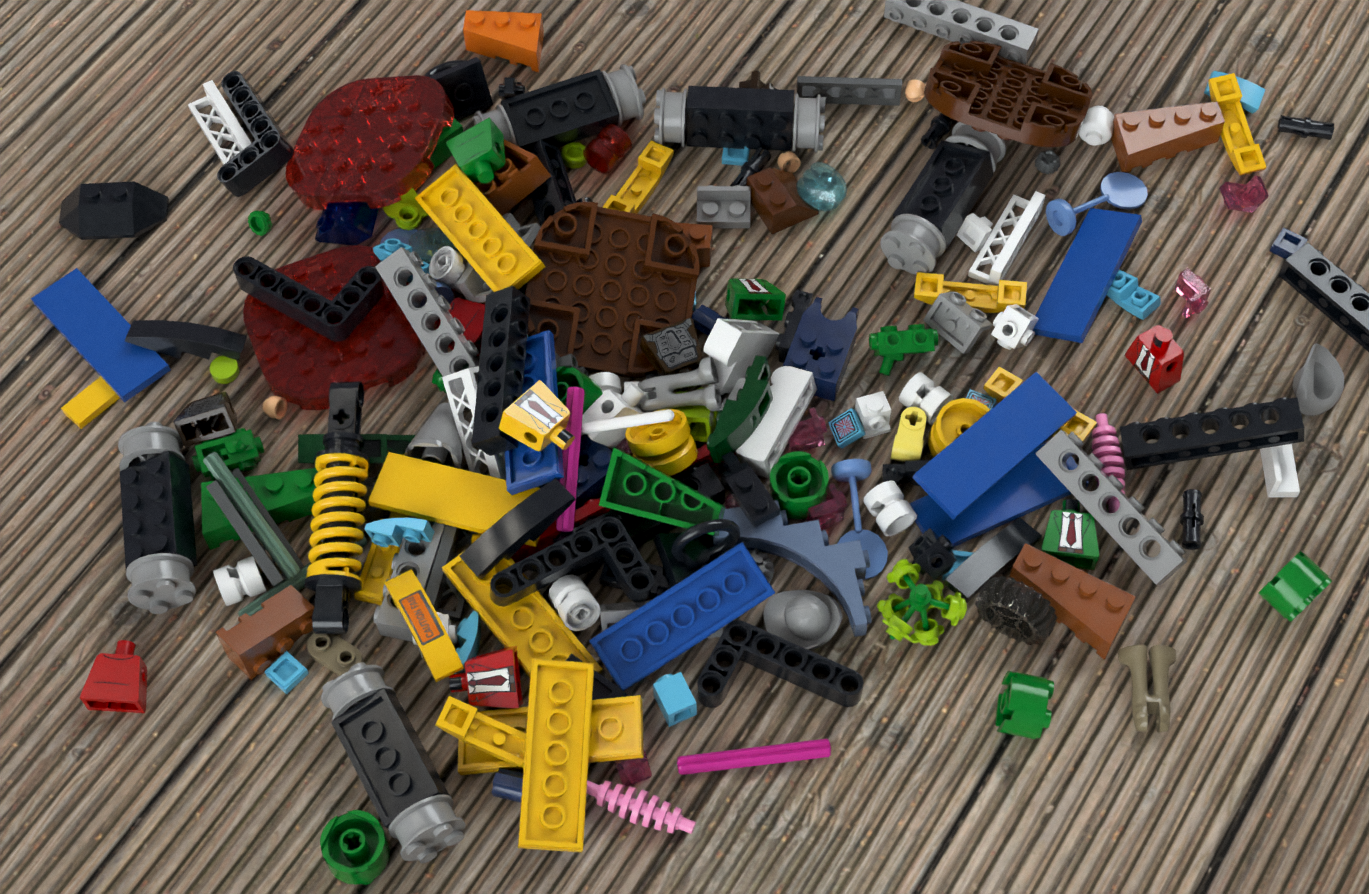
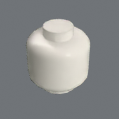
(1097, 126)

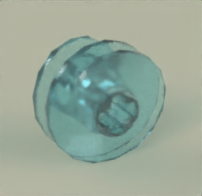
(822, 187)
(428, 242)

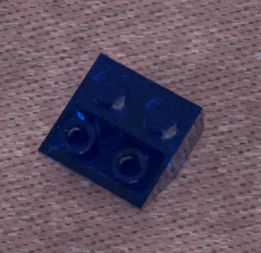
(346, 223)

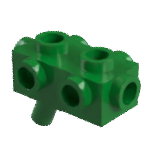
(894, 344)
(236, 450)

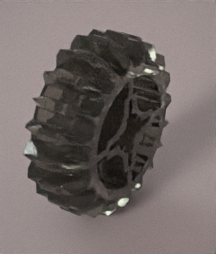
(1016, 610)

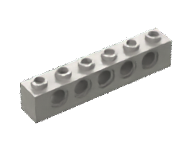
(965, 23)
(395, 272)
(1055, 455)
(387, 616)

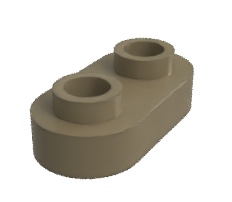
(333, 652)

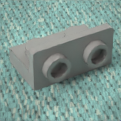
(724, 206)
(957, 320)

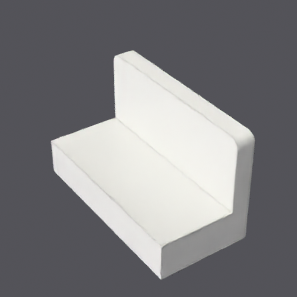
(1280, 471)

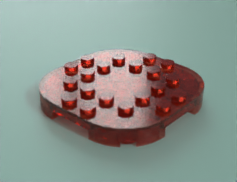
(369, 141)
(305, 363)

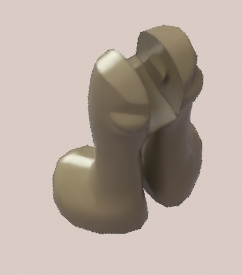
(1142, 703)

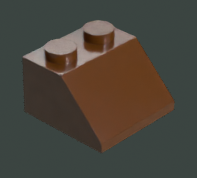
(777, 199)

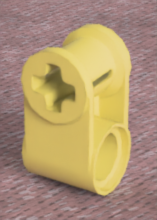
(909, 438)

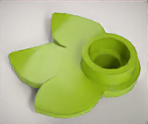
(406, 209)

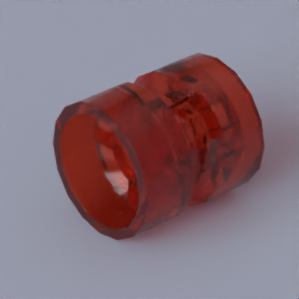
(607, 148)

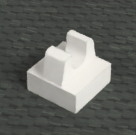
(975, 231)

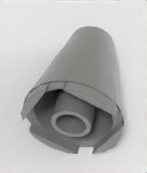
(438, 439)

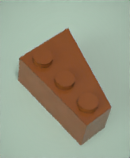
(267, 633)

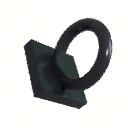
(464, 85)
(693, 549)

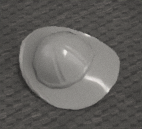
(1318, 382)
(803, 617)

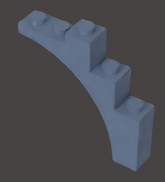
(805, 544)

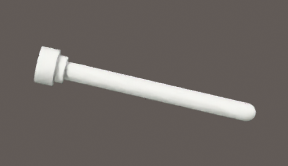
(627, 421)

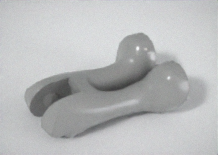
(664, 386)

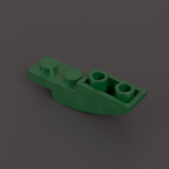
(744, 415)
(375, 446)

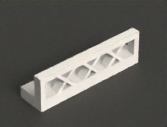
(225, 117)
(1011, 243)
(469, 376)

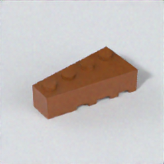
(1081, 601)

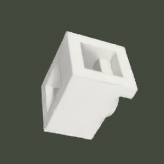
(874, 414)

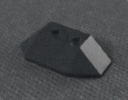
(112, 210)

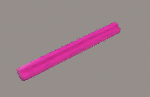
(571, 455)
(753, 756)

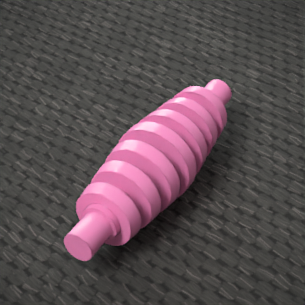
(1107, 451)
(640, 807)

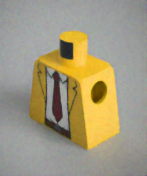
(538, 419)

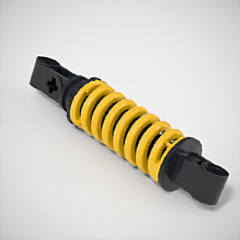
(335, 511)

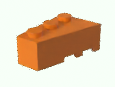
(505, 35)

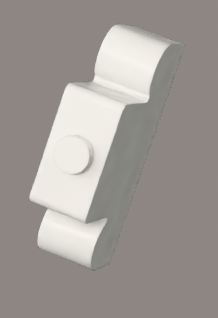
(734, 347)
(791, 395)

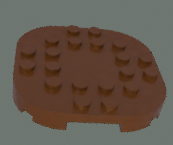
(1007, 96)
(610, 284)

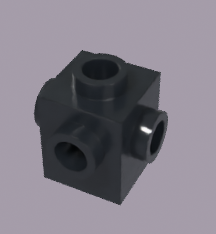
(933, 554)

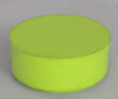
(573, 155)
(224, 369)

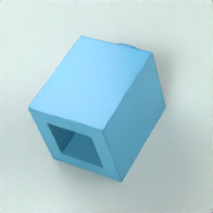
(674, 698)

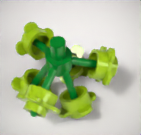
(921, 599)

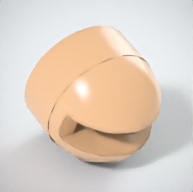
(915, 90)
(792, 159)
(275, 407)

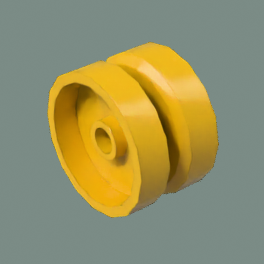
(953, 421)
(664, 444)

